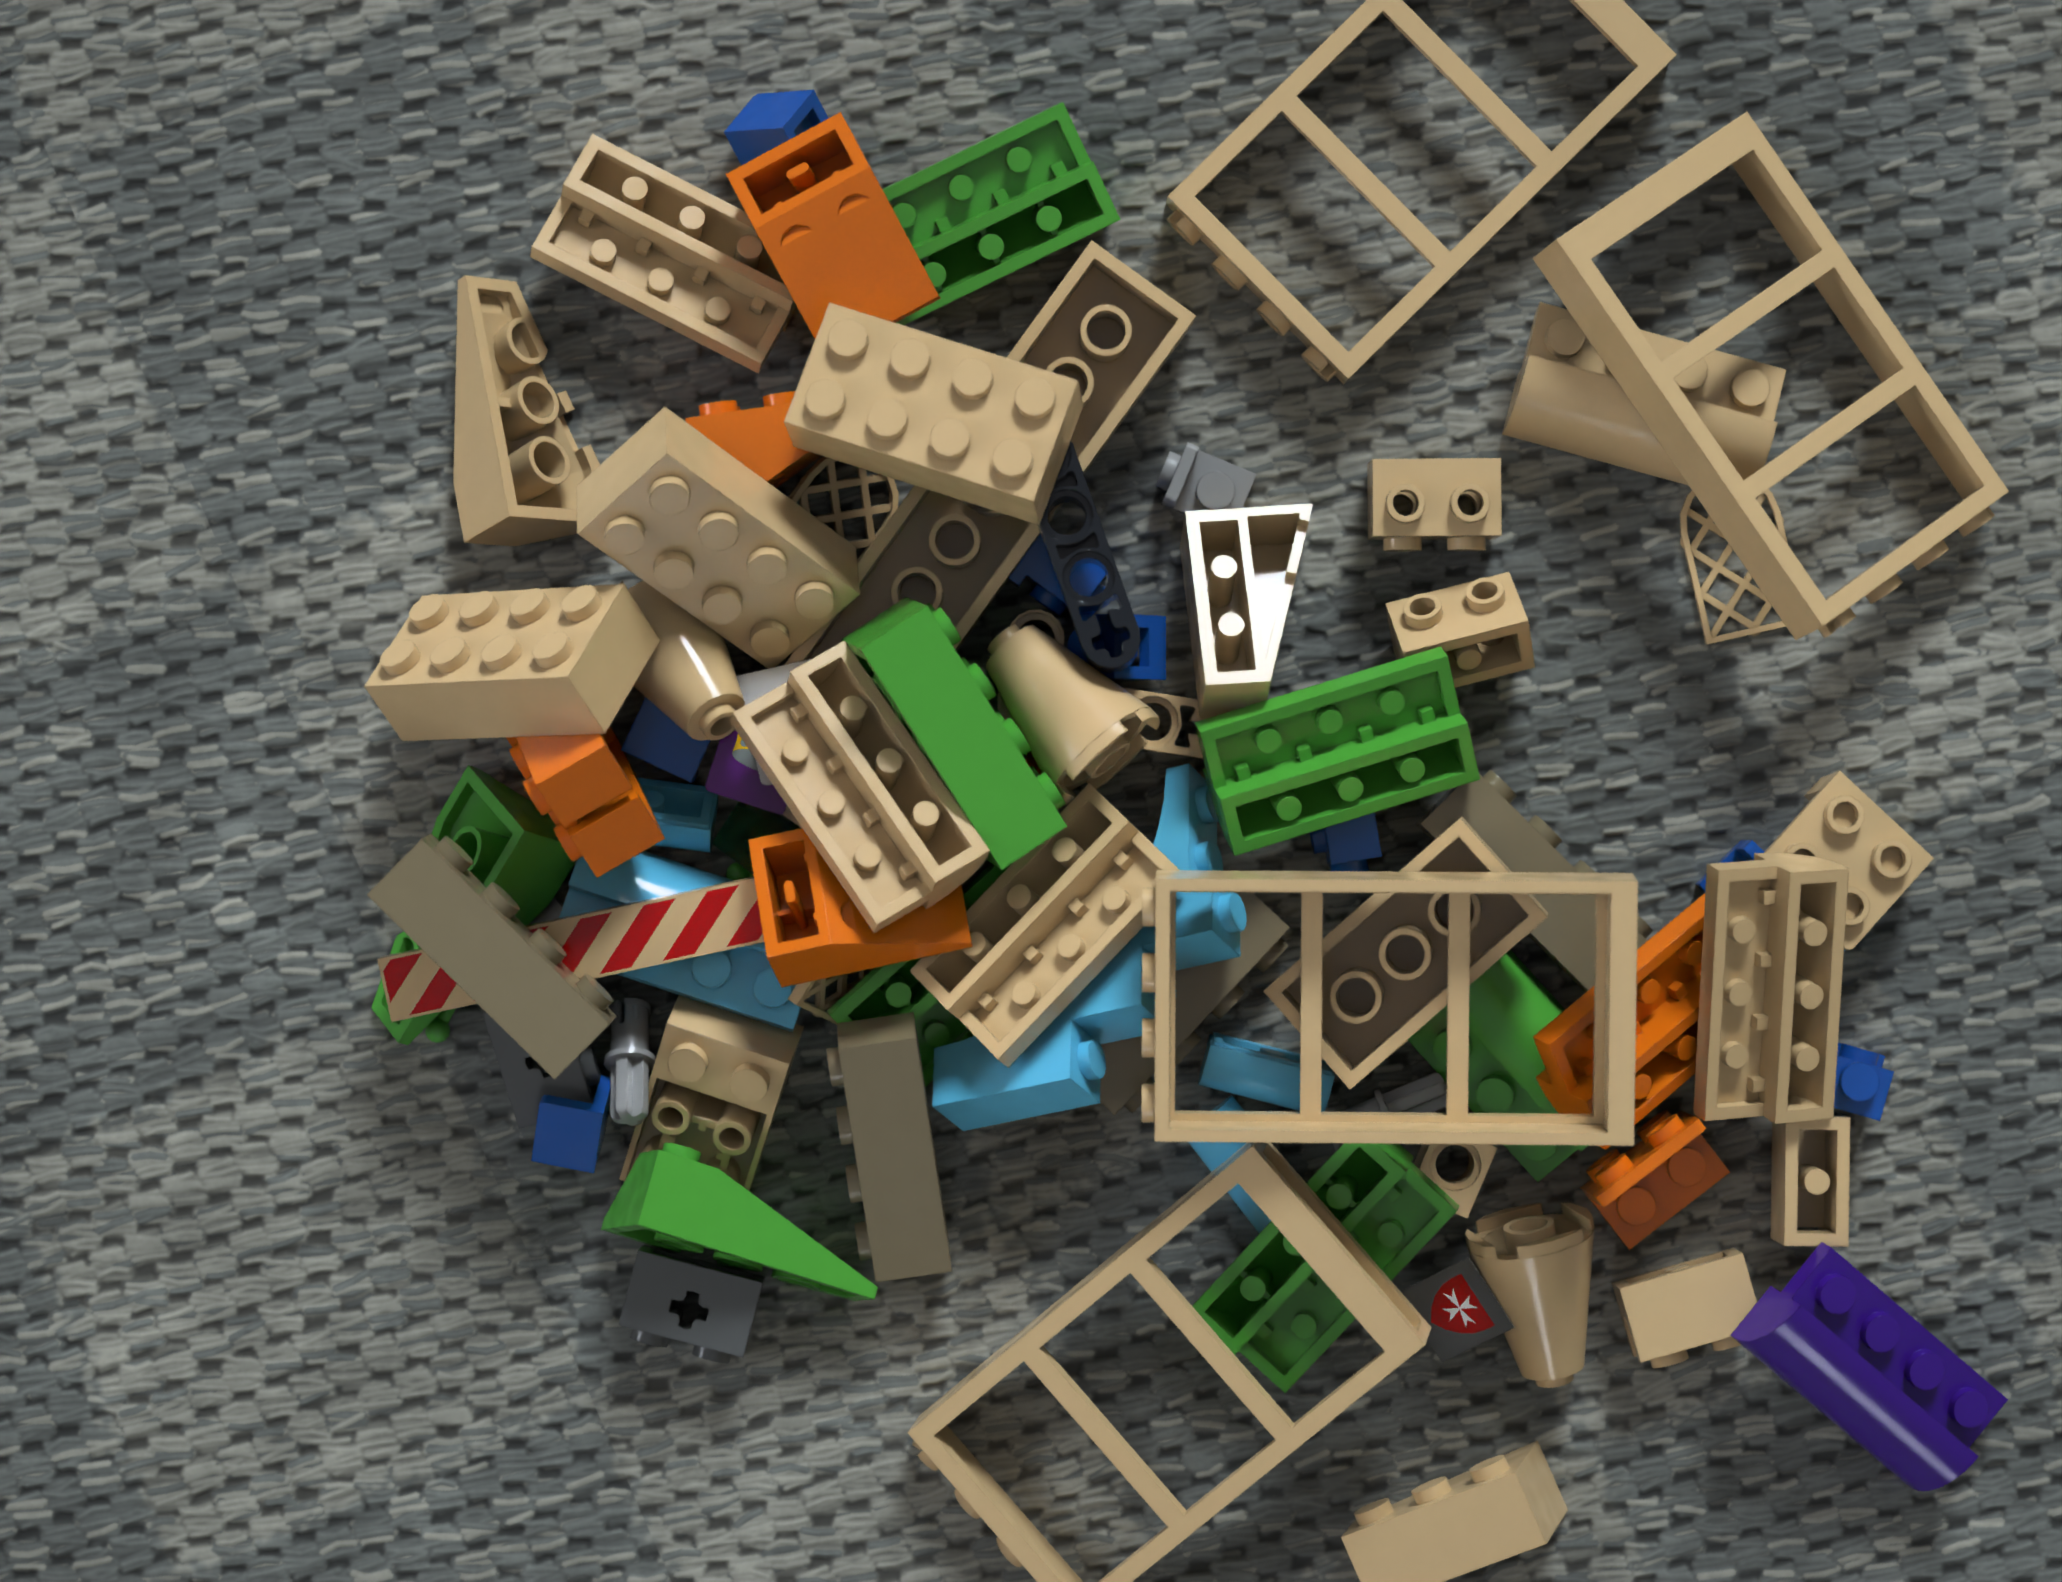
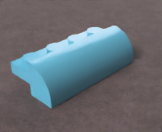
(729, 979)

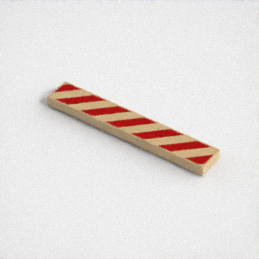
(599, 943)

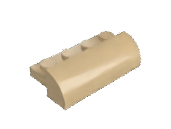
(666, 253)
(1577, 406)
(861, 788)
(1047, 927)
(1770, 988)

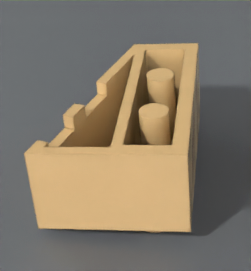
(1238, 597)
(1458, 1522)

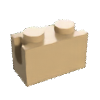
(1811, 1182)
(1685, 1307)

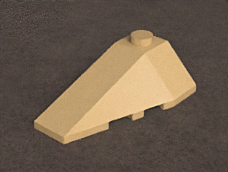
(511, 441)

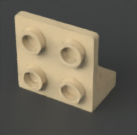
(1858, 834)

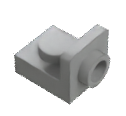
(1203, 482)

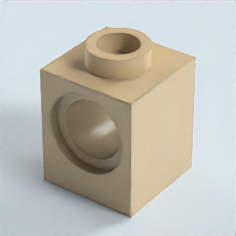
(1467, 1186)

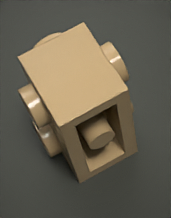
(1434, 492)
(1474, 623)

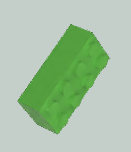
(951, 721)

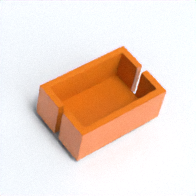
(588, 795)

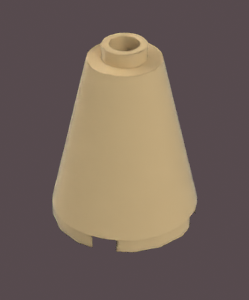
(689, 669)
(1067, 710)
(1542, 1282)

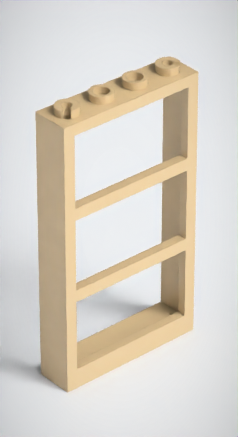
(1279, 307)
(1683, 433)
(1614, 1015)
(1316, 1237)

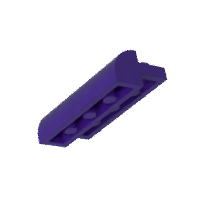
(1872, 1370)

